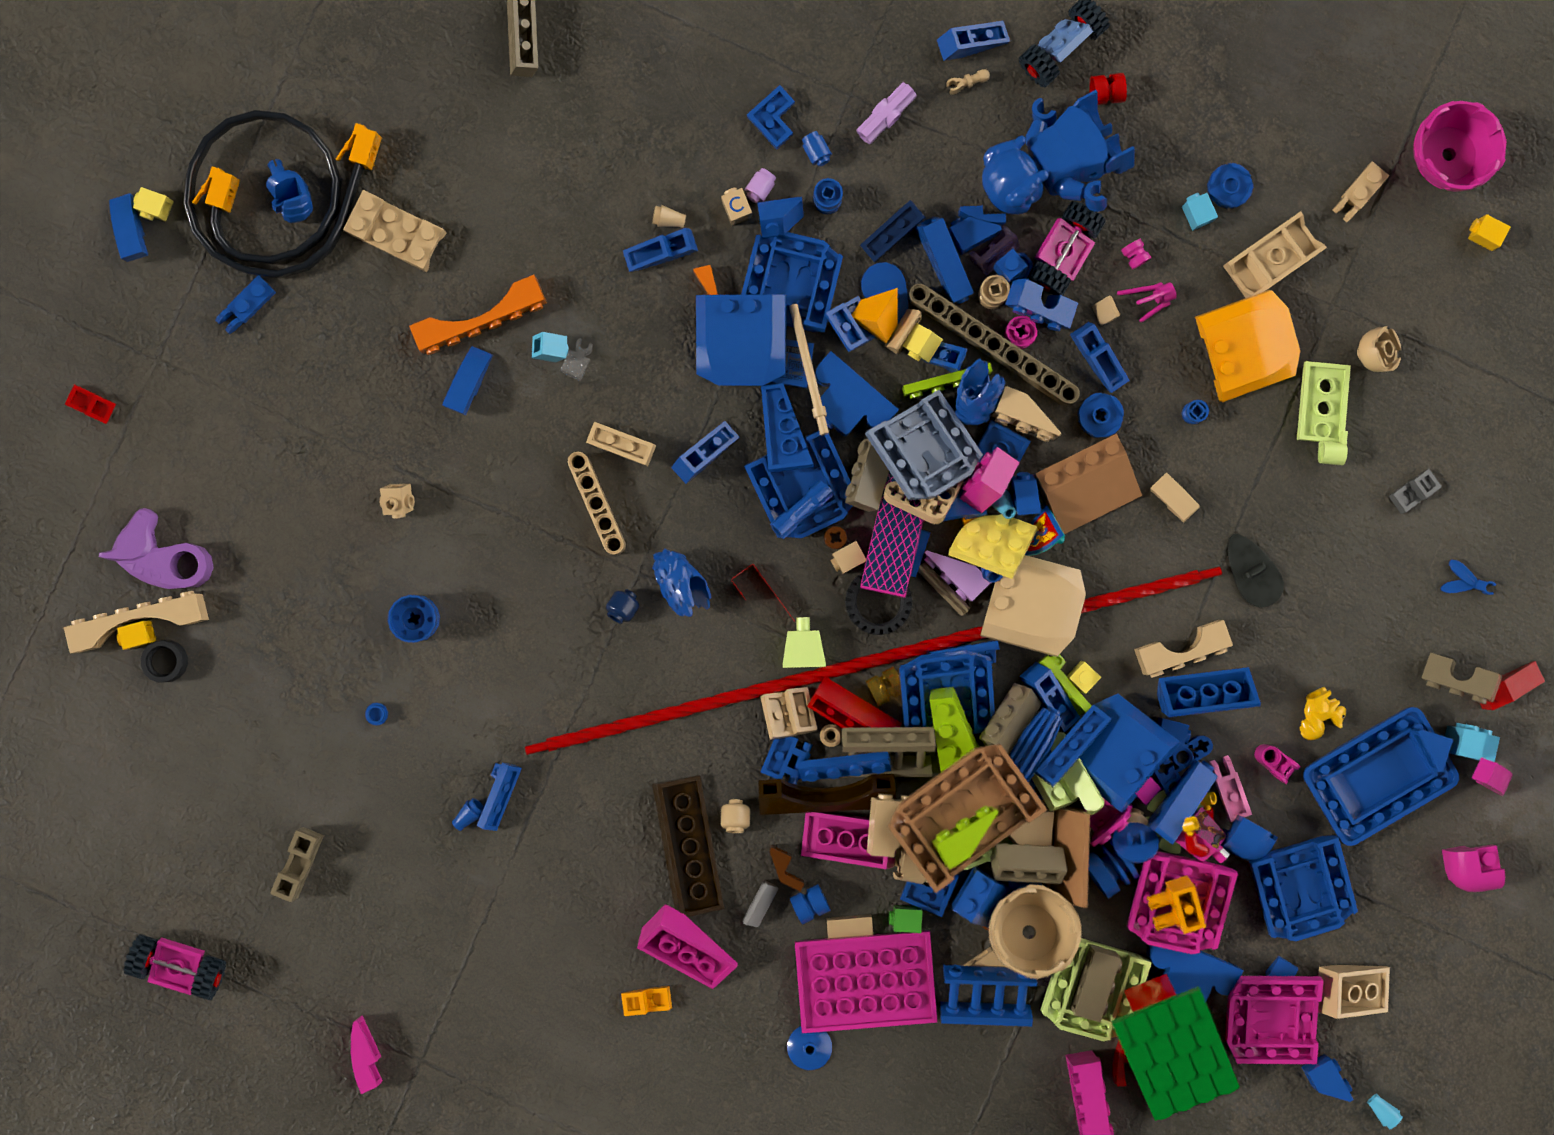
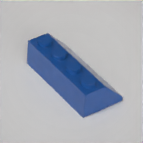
(1207, 692)

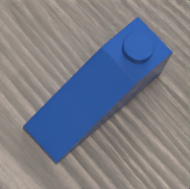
(972, 39)
(704, 452)
(1050, 693)

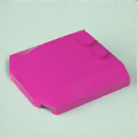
(1214, 890)
(1274, 1019)

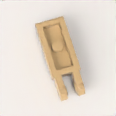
(1362, 190)

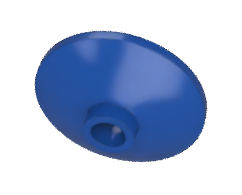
(800, 1057)

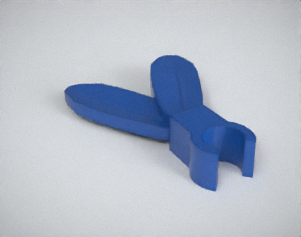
(1467, 582)

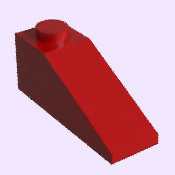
(1516, 684)

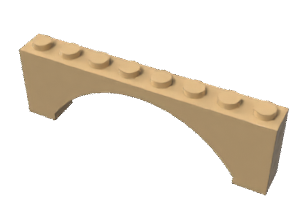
(883, 842)

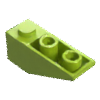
(961, 841)

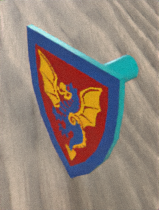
(1047, 533)

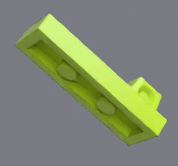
(1077, 699)

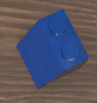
(979, 897)

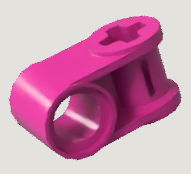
(1279, 764)

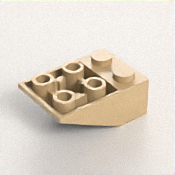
(1023, 413)

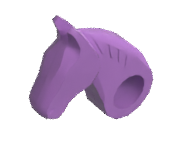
(139, 555)

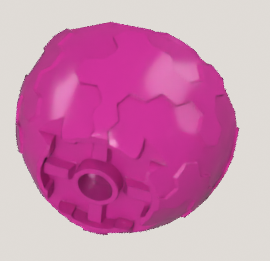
(1472, 138)

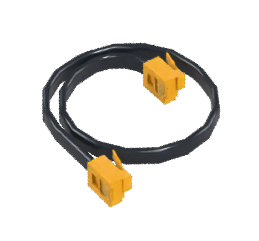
(223, 189)

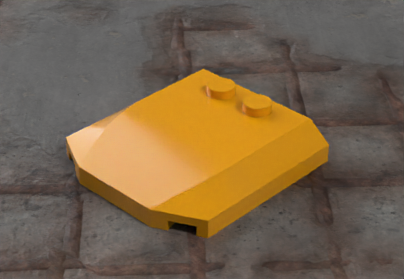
(1250, 344)

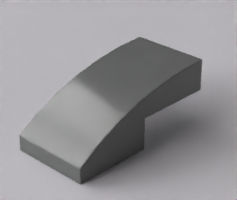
(1415, 491)

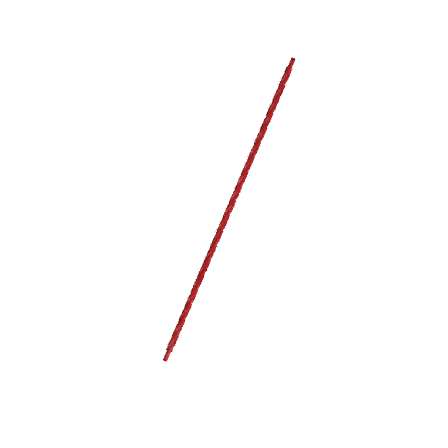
(844, 668)

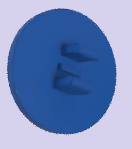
(1135, 843)

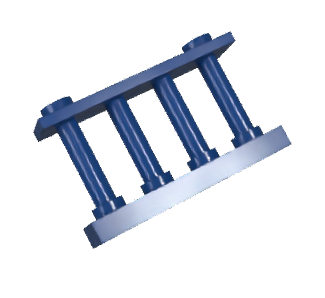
(986, 1013)

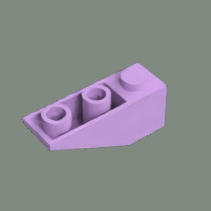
(963, 576)

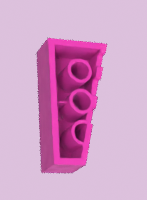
(1089, 1093)

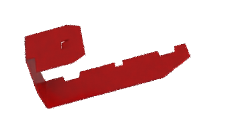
(766, 583)

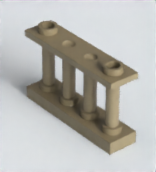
(897, 741)

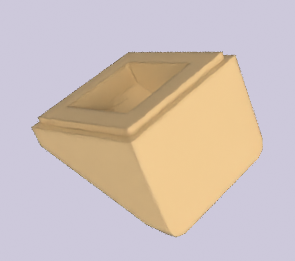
(1106, 310)

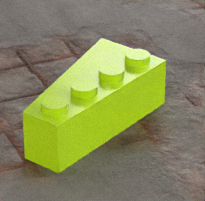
(951, 727)

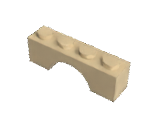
(1209, 639)

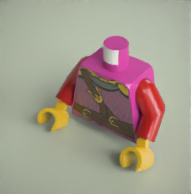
(1201, 833)

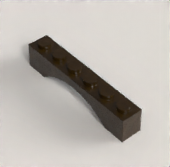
(785, 798)

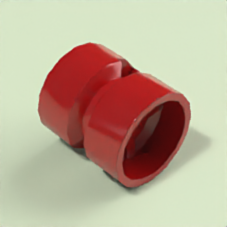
(1109, 89)

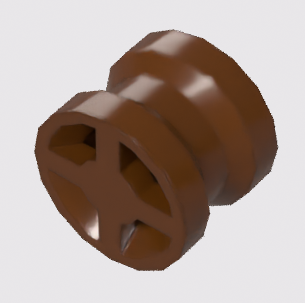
(835, 537)

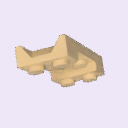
(394, 230)
(1273, 257)

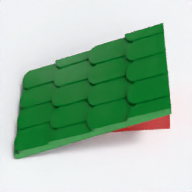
(1173, 1048)

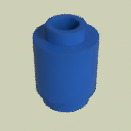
(816, 149)

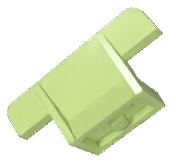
(1073, 786)

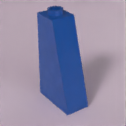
(944, 259)
(1182, 801)

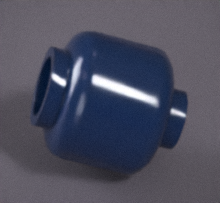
(622, 606)

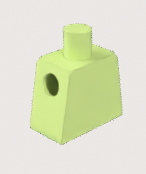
(803, 646)

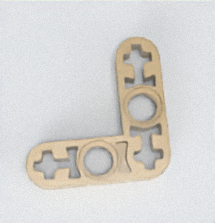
(927, 506)

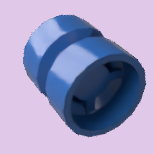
(827, 196)
(810, 904)

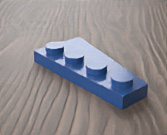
(783, 435)

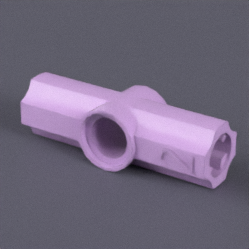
(886, 113)

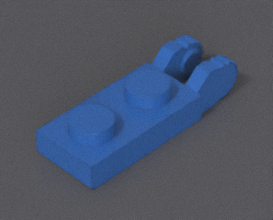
(246, 303)

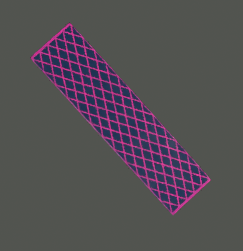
(892, 548)

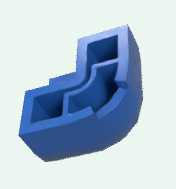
(1248, 839)

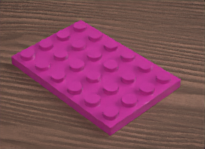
(865, 981)

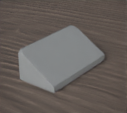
(760, 904)

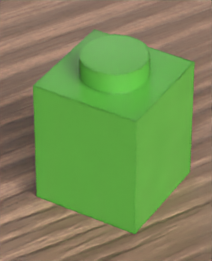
(906, 919)

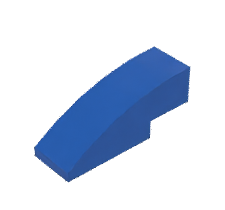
(127, 228)
(660, 250)
(1099, 356)
(467, 380)

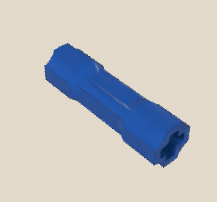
(814, 498)

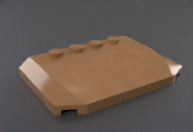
(976, 780)

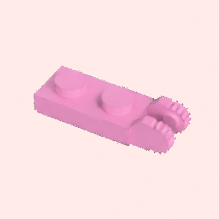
(1231, 790)

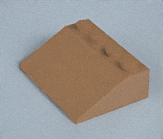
(1088, 484)
(1072, 833)

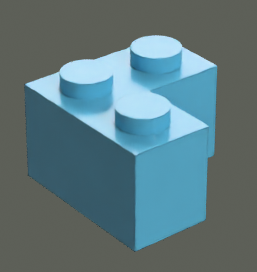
(1472, 742)

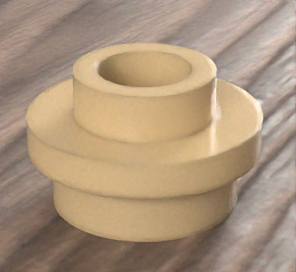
(823, 735)

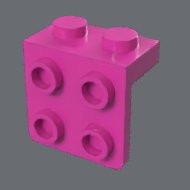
(1107, 821)

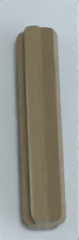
(943, 589)

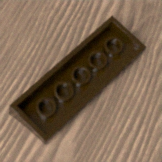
(688, 846)

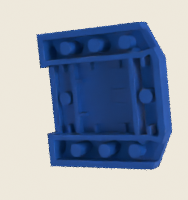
(798, 268)
(741, 339)
(785, 488)
(963, 670)
(1126, 752)
(1294, 883)

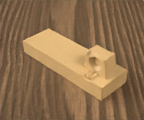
(621, 444)

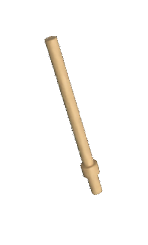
(818, 411)

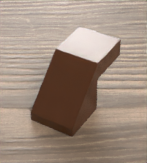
(781, 860)

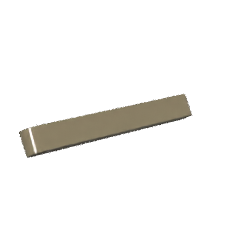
(999, 355)

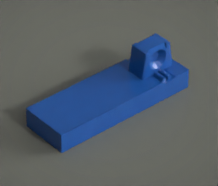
(985, 648)
(505, 780)

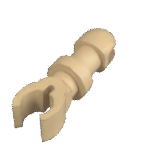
(968, 80)

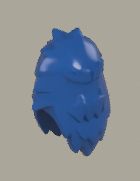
(977, 395)
(680, 582)

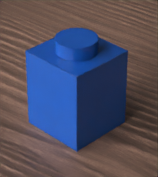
(1010, 266)

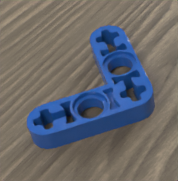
(1172, 774)

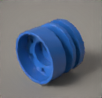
(401, 613)
(1109, 869)

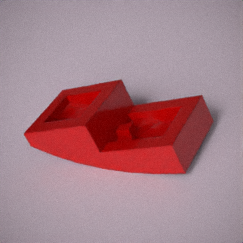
(90, 404)
(1118, 1066)

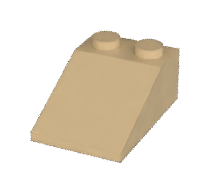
(1354, 990)

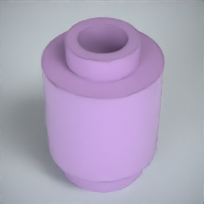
(760, 186)

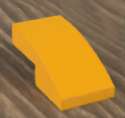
(646, 1000)

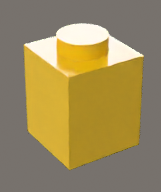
(1488, 232)
(136, 635)

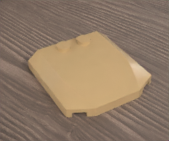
(1036, 607)

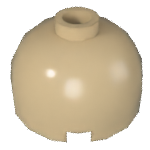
(1379, 350)

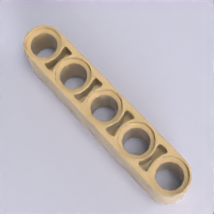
(596, 492)

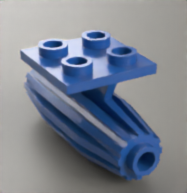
(1036, 742)

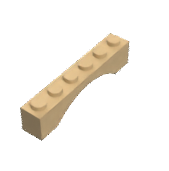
(92, 634)

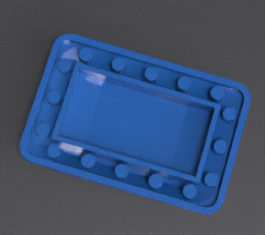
(1377, 778)

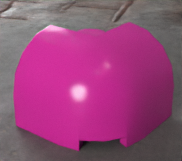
(1474, 868)

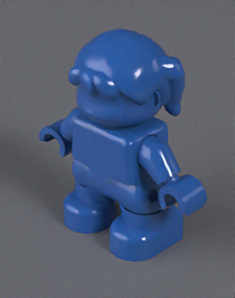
(1058, 157)

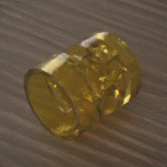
(879, 692)

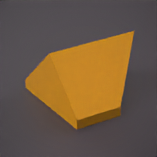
(878, 314)

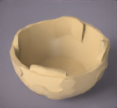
(1055, 931)

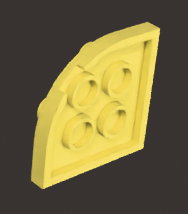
(994, 543)

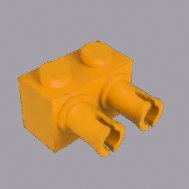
(1185, 906)

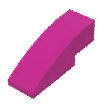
(1492, 776)
(364, 1055)

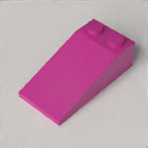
(840, 840)
(685, 947)

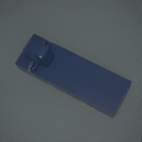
(892, 231)

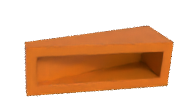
(706, 279)

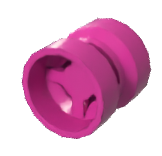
(1136, 254)

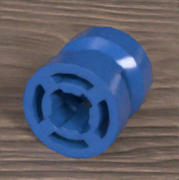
(1192, 414)

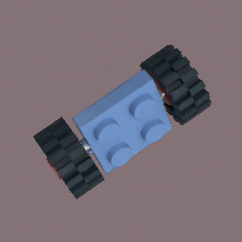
(1085, 22)

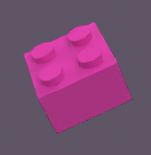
(989, 480)

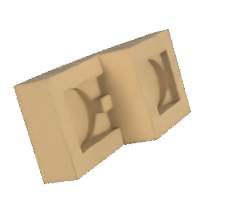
(1175, 497)

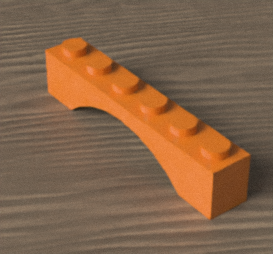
(522, 297)

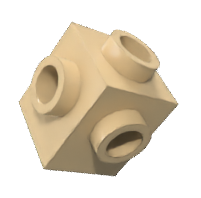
(396, 500)

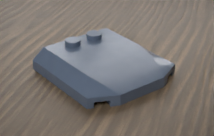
(926, 448)

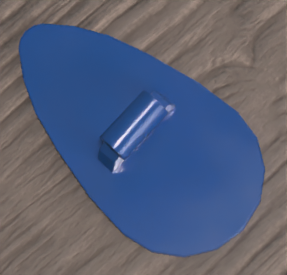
(882, 278)

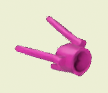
(1161, 293)

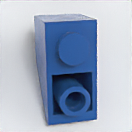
(1326, 1078)

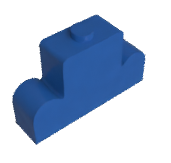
(850, 397)
(1195, 970)

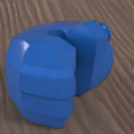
(289, 193)

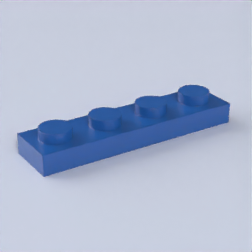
(1073, 746)
(844, 766)

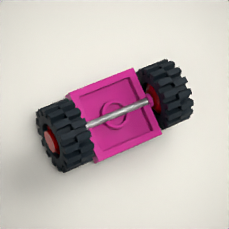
(1066, 248)
(175, 966)

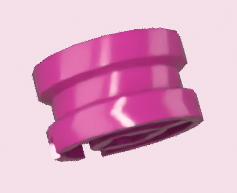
(1029, 328)

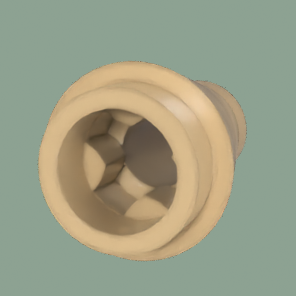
(667, 217)

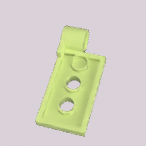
(1330, 427)

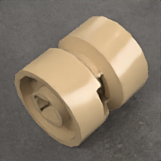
(993, 291)

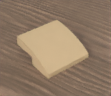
(788, 713)

